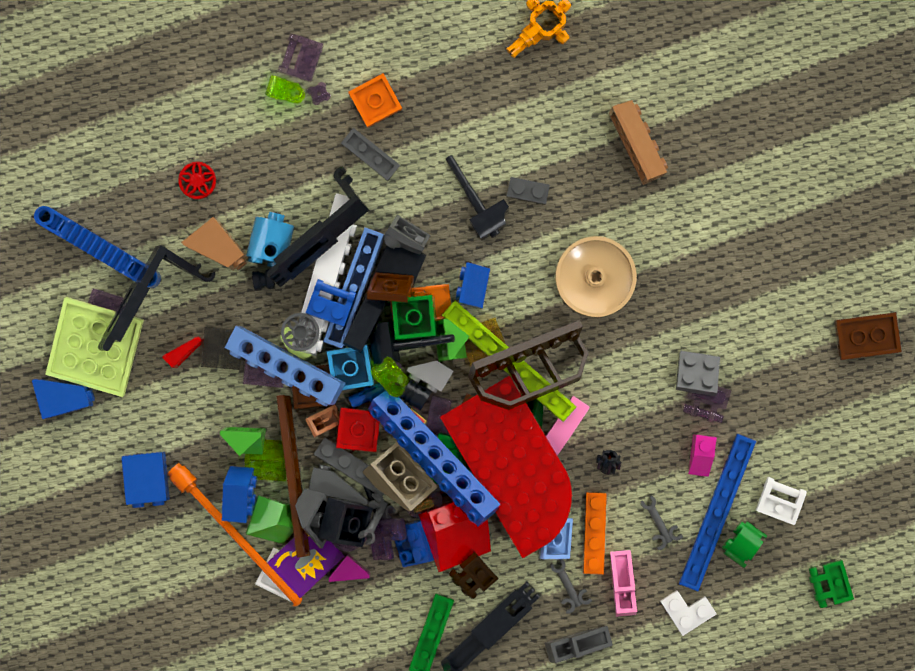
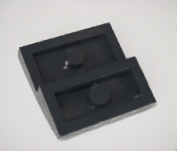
(401, 262)

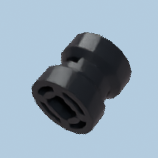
(262, 280)

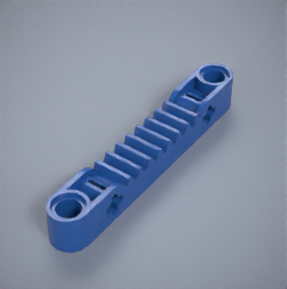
(93, 244)

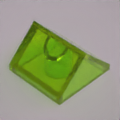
(270, 464)

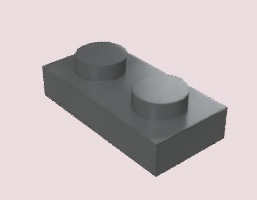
(528, 190)

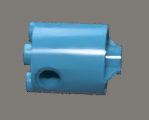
(270, 233)

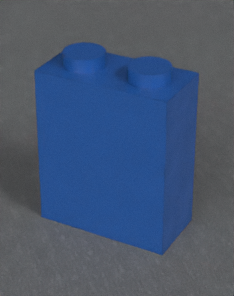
(145, 479)

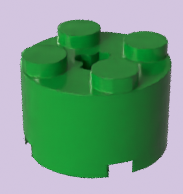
(744, 544)

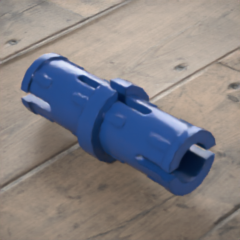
(366, 395)

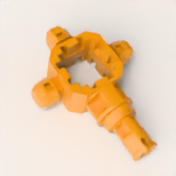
(533, 31)

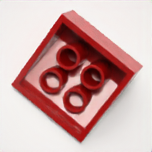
(453, 535)

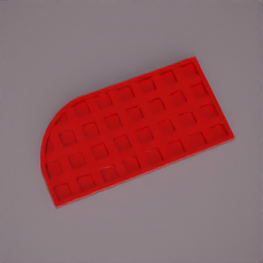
(514, 464)

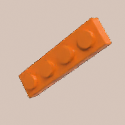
(594, 533)

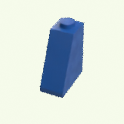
(61, 398)

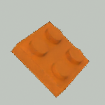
(375, 100)

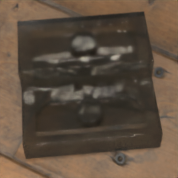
(214, 351)

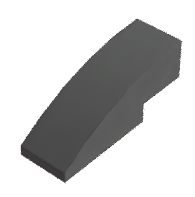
(578, 644)

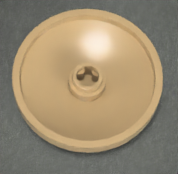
(595, 276)

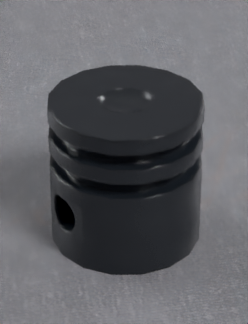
(415, 395)

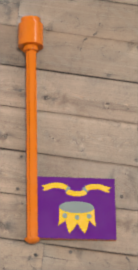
(290, 574)

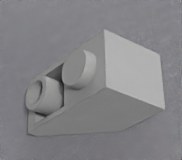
(432, 373)

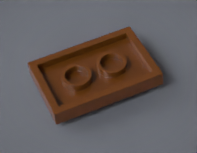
(868, 336)

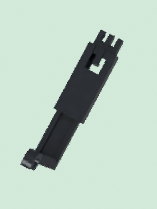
(319, 236)
(138, 291)
(491, 628)

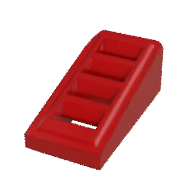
(181, 353)

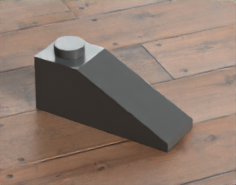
(333, 485)

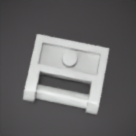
(778, 507)

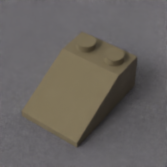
(400, 477)

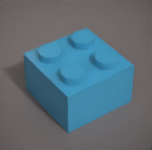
(351, 367)

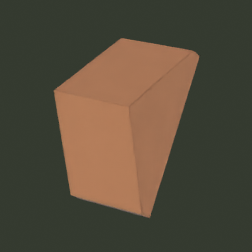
(323, 420)

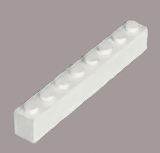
(328, 269)

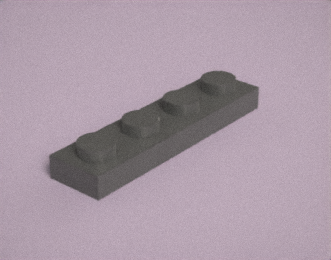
(344, 463)

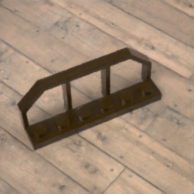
(519, 353)

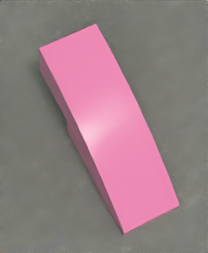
(562, 431)
(623, 583)

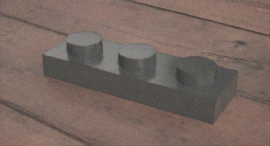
(370, 154)

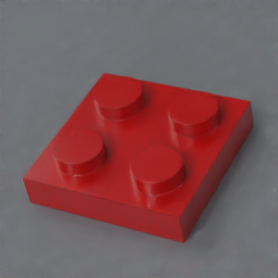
(357, 430)

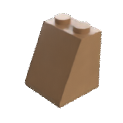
(216, 244)

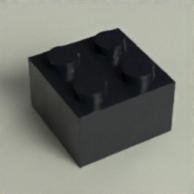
(344, 521)

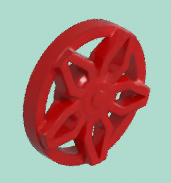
(197, 180)

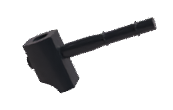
(487, 221)
(384, 343)

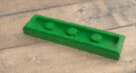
(431, 633)

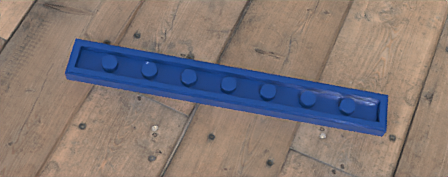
(717, 512)

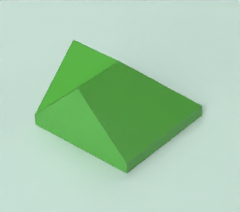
(452, 350)
(245, 439)
(271, 520)

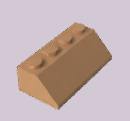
(638, 142)

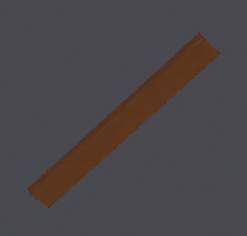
(292, 471)

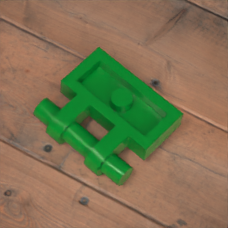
(837, 583)

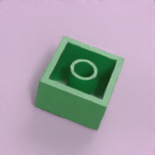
(415, 318)

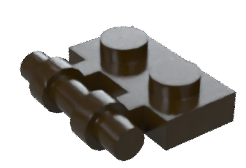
(478, 571)

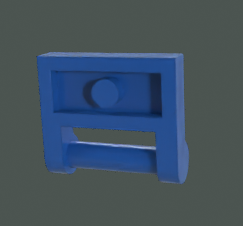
(327, 309)

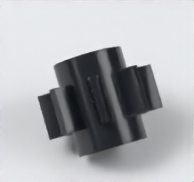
(608, 462)

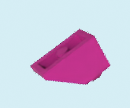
(702, 455)

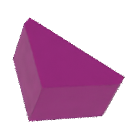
(349, 570)

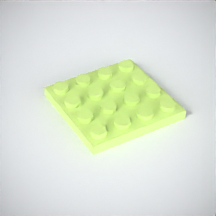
(76, 350)

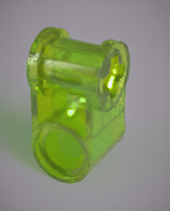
(281, 89)
(388, 374)

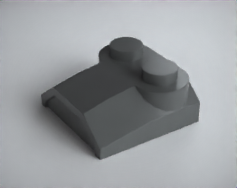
(405, 235)

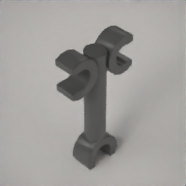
(381, 512)
(666, 535)
(576, 599)

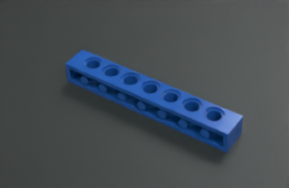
(443, 457)

